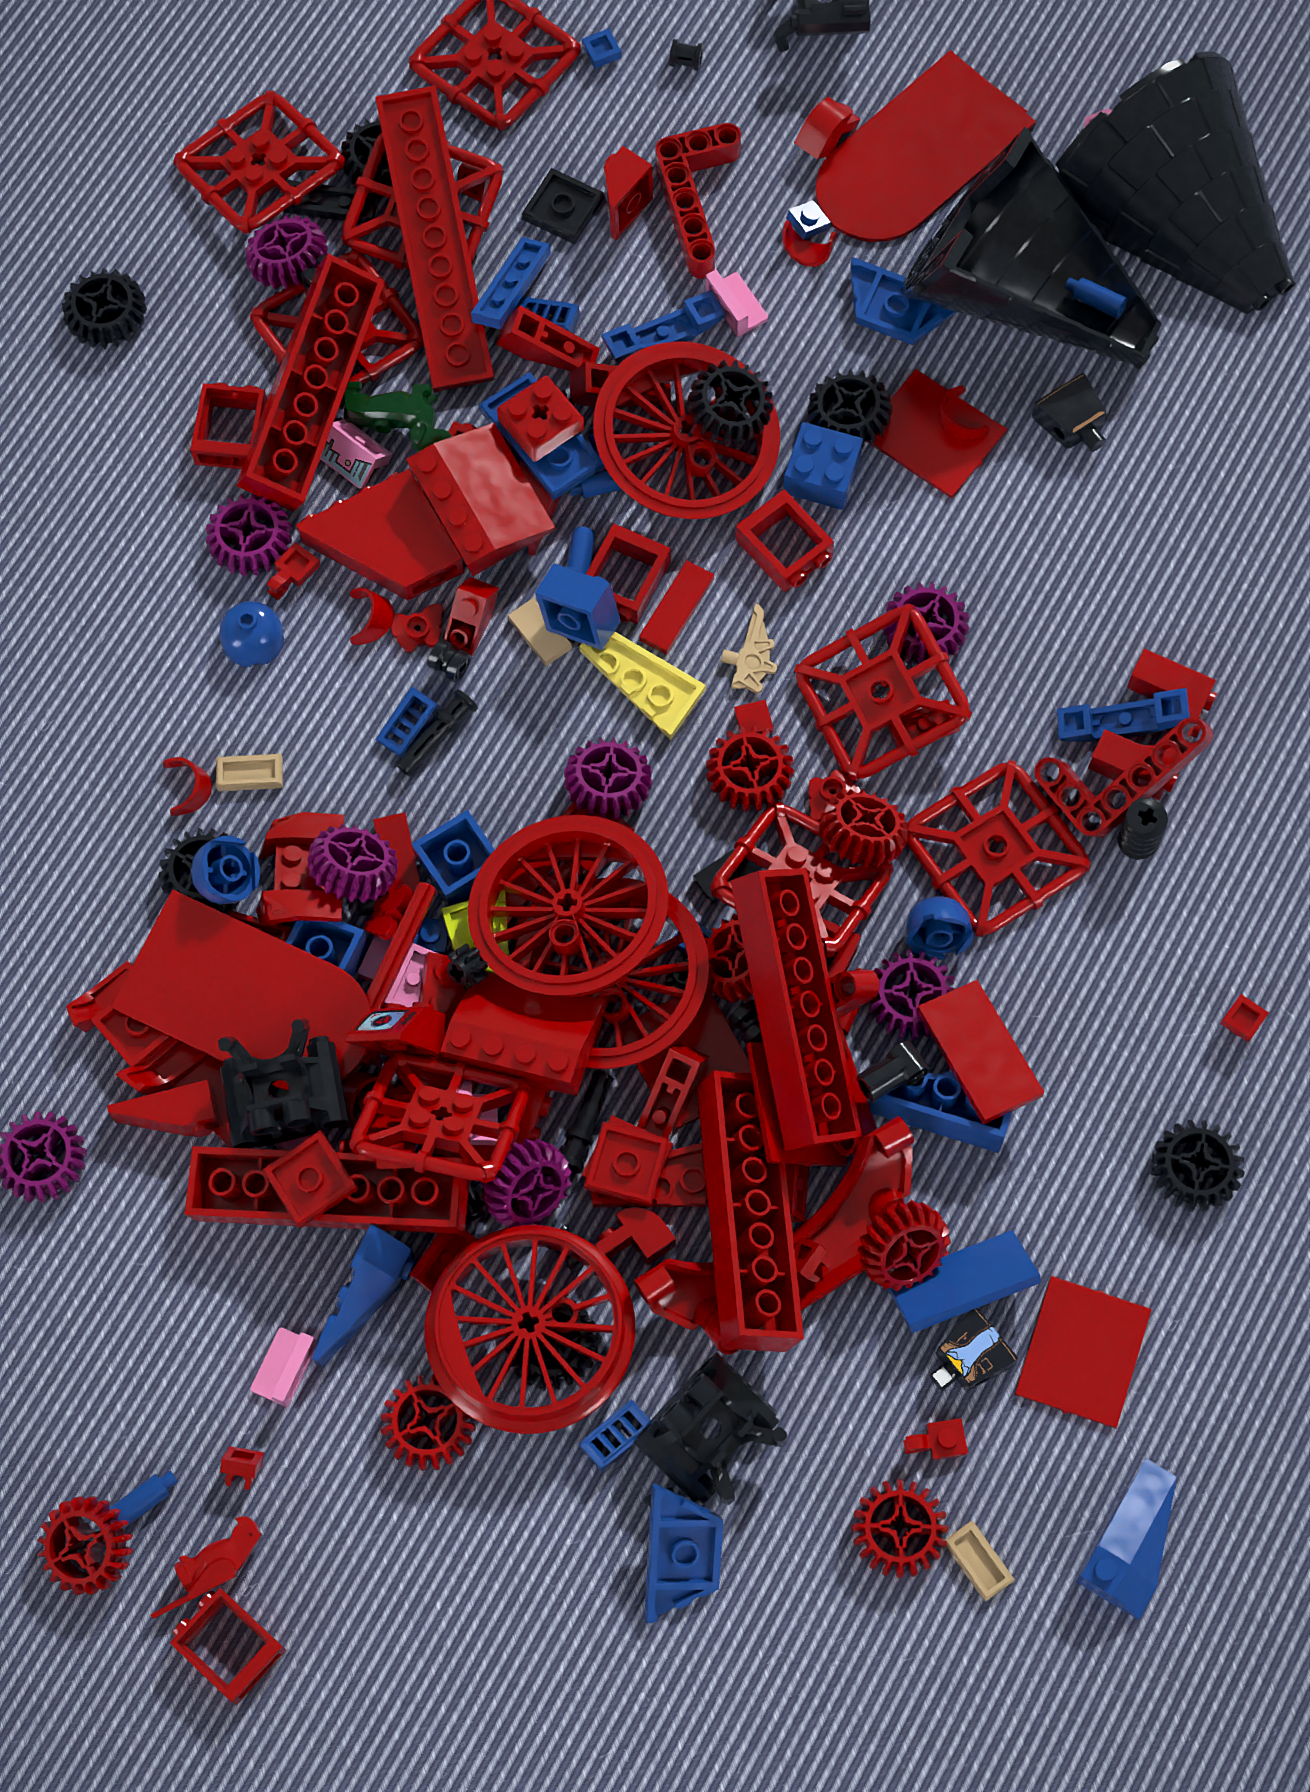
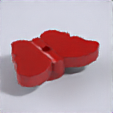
(428, 622)
(821, 788)
(388, 913)

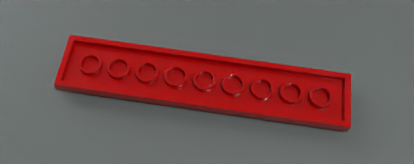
(434, 238)

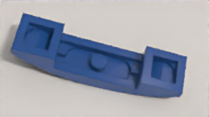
(678, 326)
(1126, 719)

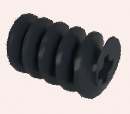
(1142, 828)

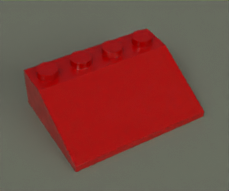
(480, 496)
(524, 1034)

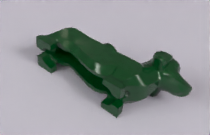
(394, 411)

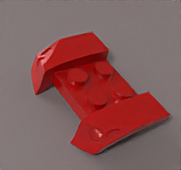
(294, 891)
(153, 1057)

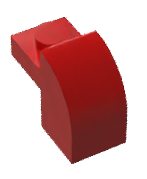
(824, 127)
(642, 1230)

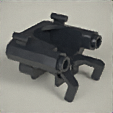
(824, 19)
(313, 1097)
(674, 1435)

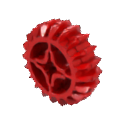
(774, 760)
(863, 828)
(728, 954)
(904, 1245)
(399, 1438)
(69, 1523)
(916, 1528)

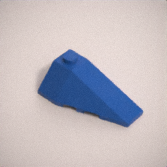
(378, 1274)
(1131, 1549)

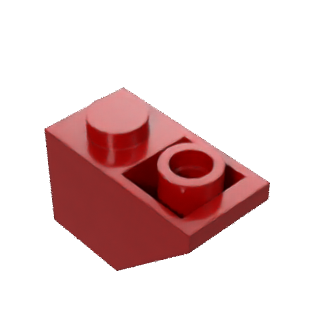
(470, 614)

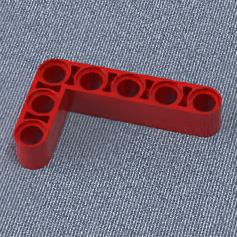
(678, 168)
(1126, 782)
(851, 991)

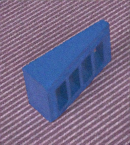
(558, 309)
(403, 708)
(587, 1444)

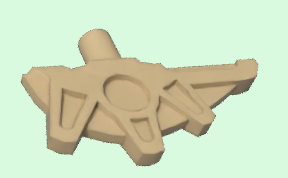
(754, 658)

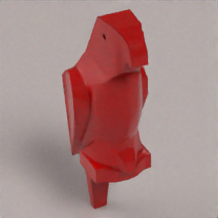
(215, 1562)

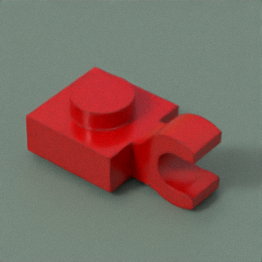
(293, 567)
(943, 1439)

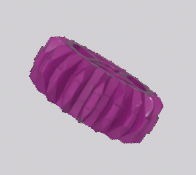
(284, 251)
(236, 522)
(934, 600)
(588, 773)
(352, 863)
(898, 994)
(45, 1145)
(533, 1191)

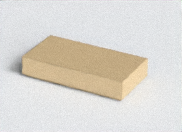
(531, 626)
(249, 772)
(978, 1561)

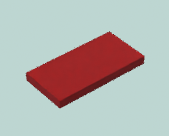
(980, 1051)

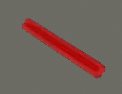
(400, 945)

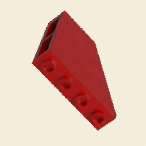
(386, 537)

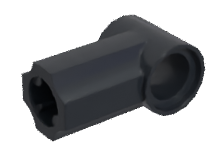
(899, 1067)

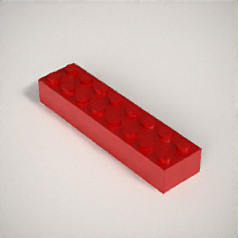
(310, 383)
(795, 1008)
(232, 1188)
(747, 1221)

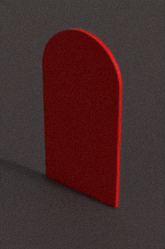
(917, 152)
(223, 978)

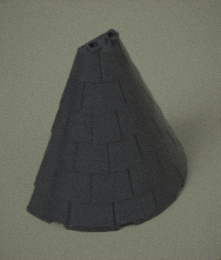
(1183, 183)
(1013, 250)

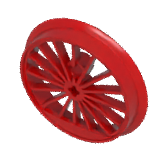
(648, 371)
(576, 840)
(691, 998)
(448, 1351)

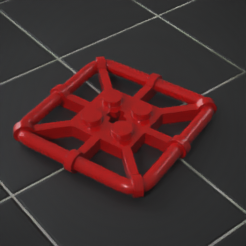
(494, 74)
(262, 145)
(365, 184)
(389, 297)
(900, 699)
(1000, 826)
(822, 874)
(456, 1129)

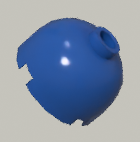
(251, 634)
(225, 870)
(938, 927)

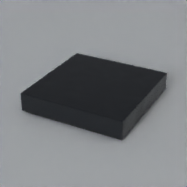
(563, 206)

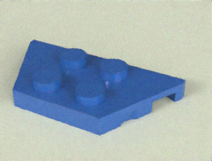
(888, 311)
(681, 1552)

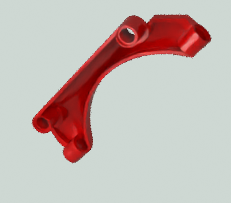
(874, 1180)

